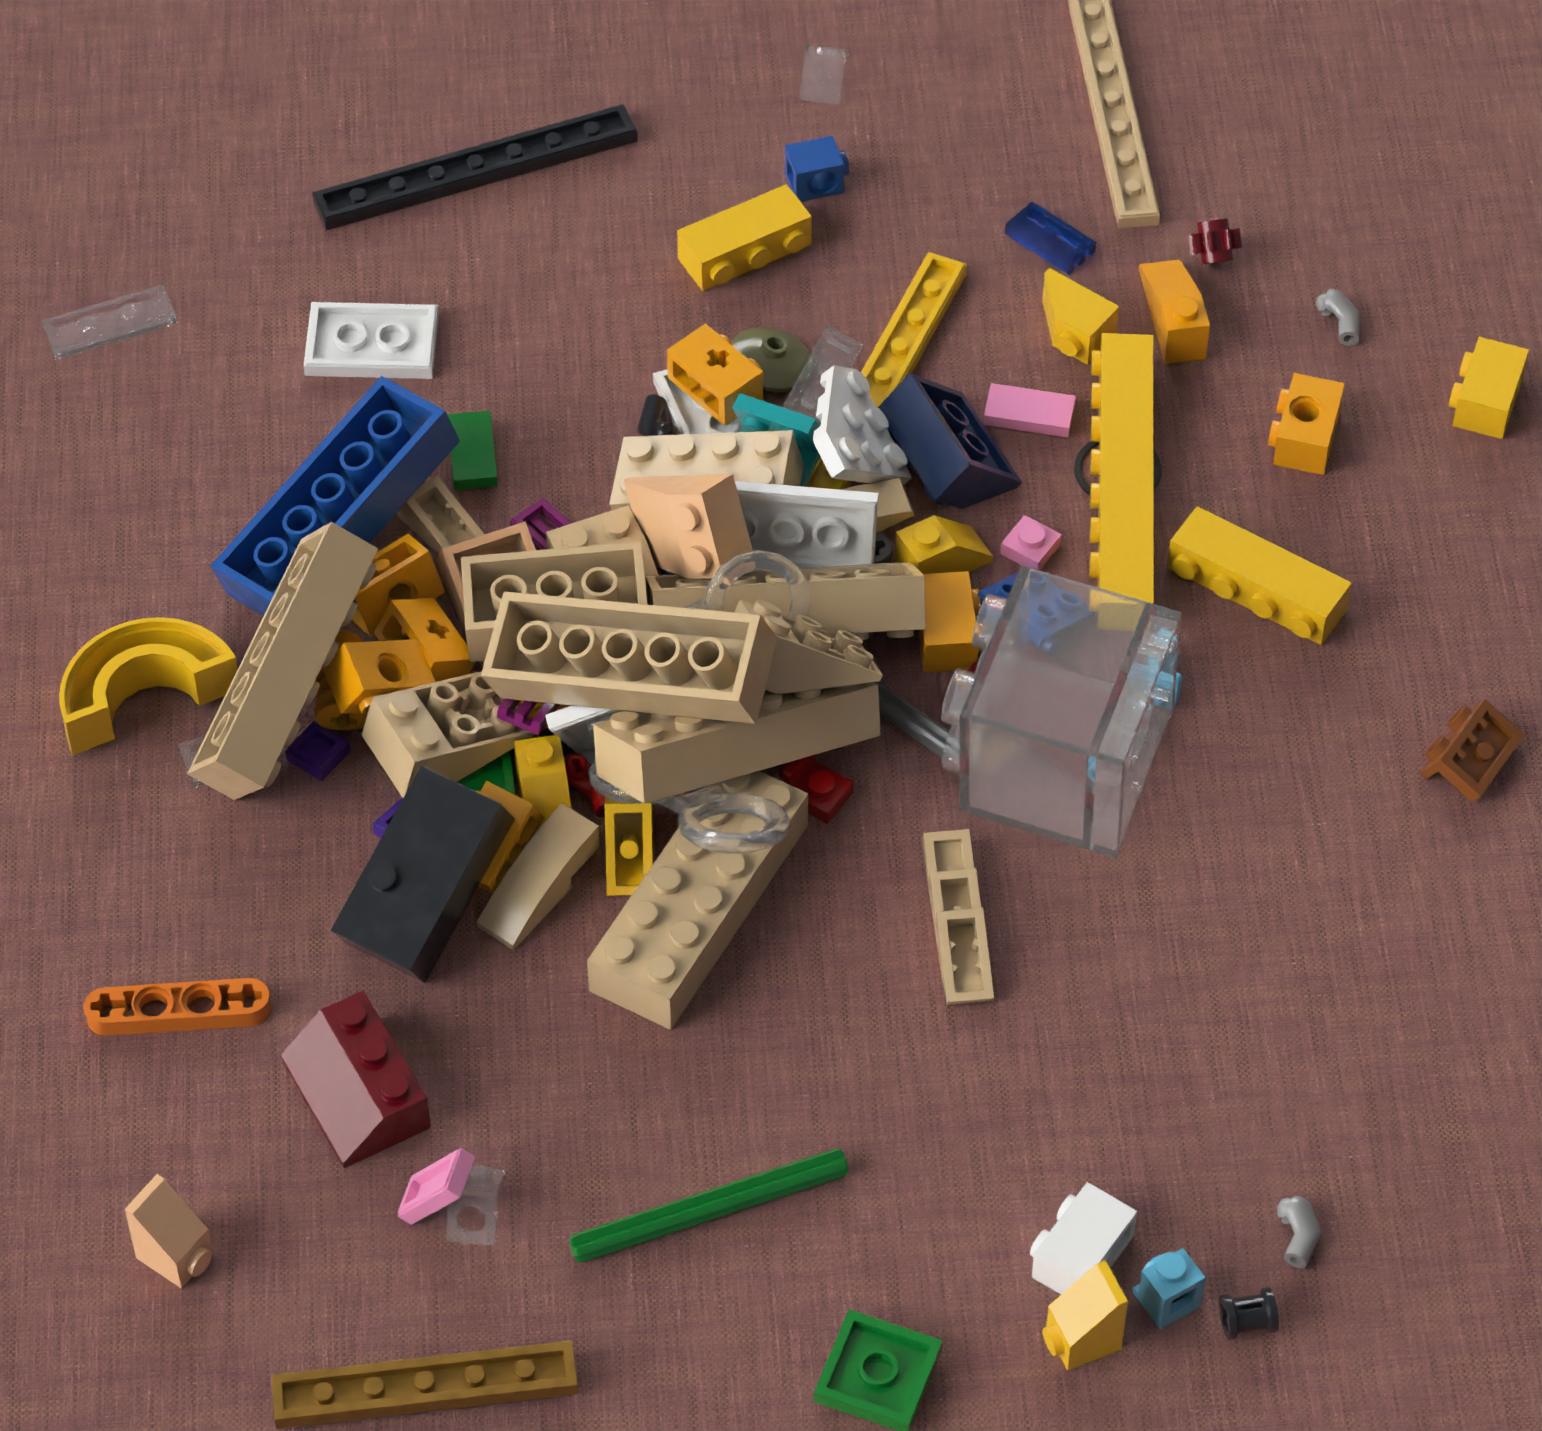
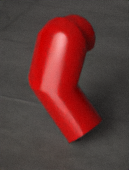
(578, 778)

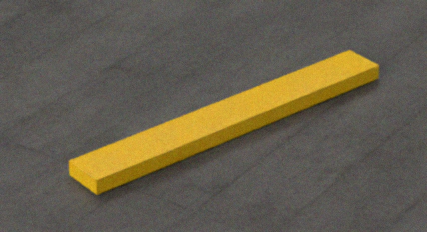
(905, 338)

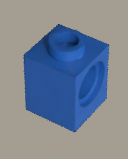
(815, 168)

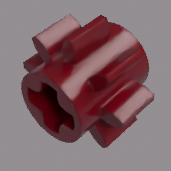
(1215, 241)

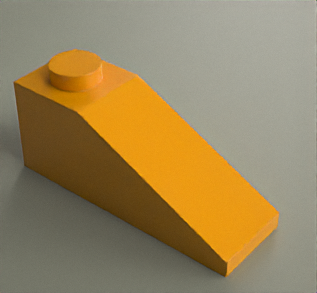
(1176, 311)

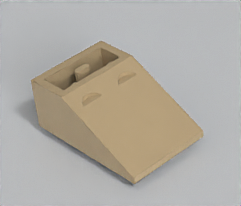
(810, 656)
(441, 726)

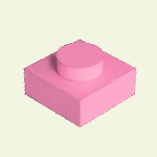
(1030, 543)

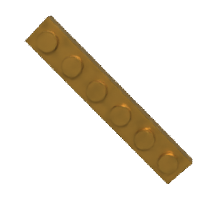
(424, 1384)

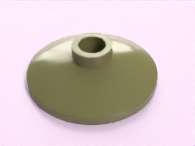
(776, 352)

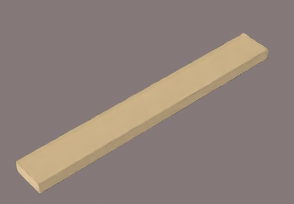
(1114, 113)

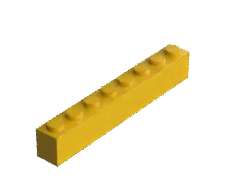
(1123, 466)

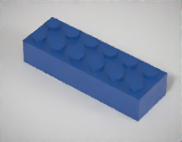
(350, 479)

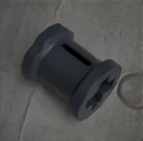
(1249, 1313)

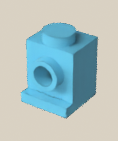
(1164, 1281)

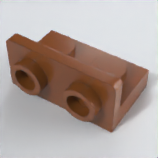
(1473, 748)

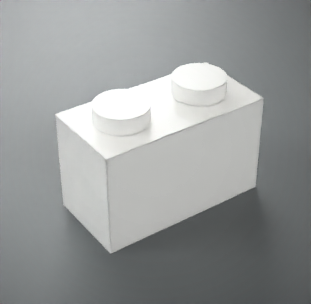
(1087, 1232)

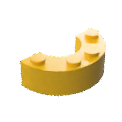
(136, 658)

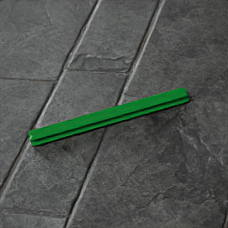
(708, 1205)

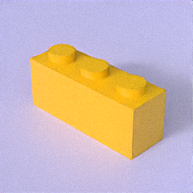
(744, 237)

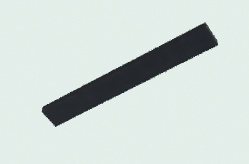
(474, 167)

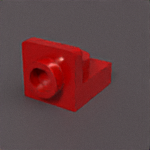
(825, 788)

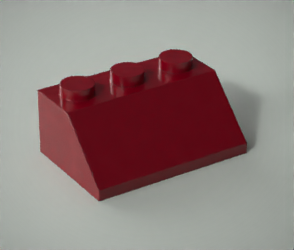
(356, 1080)

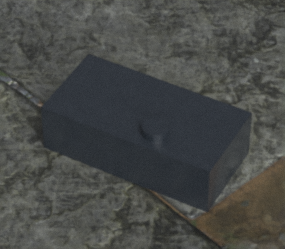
(423, 874)

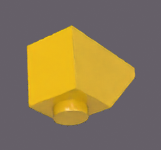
(1076, 316)
(941, 546)
(542, 773)
(627, 845)
(1087, 1319)

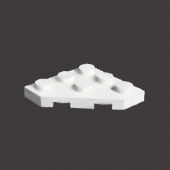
(855, 431)

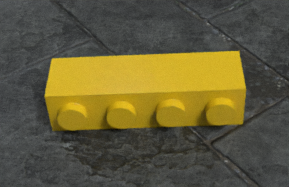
(1259, 575)

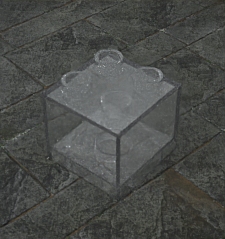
(1062, 709)

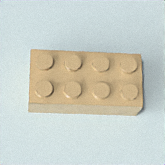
(749, 456)
(582, 572)

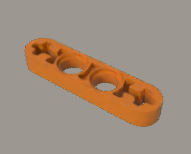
(177, 1014)

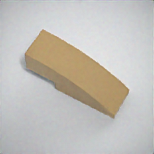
(539, 876)

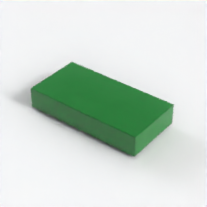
(474, 455)

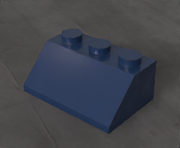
(946, 443)

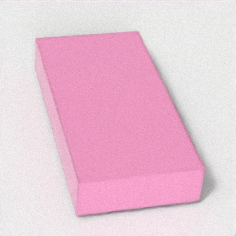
(1029, 410)
(436, 1186)

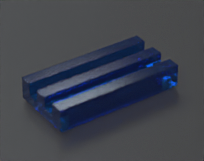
(1046, 241)

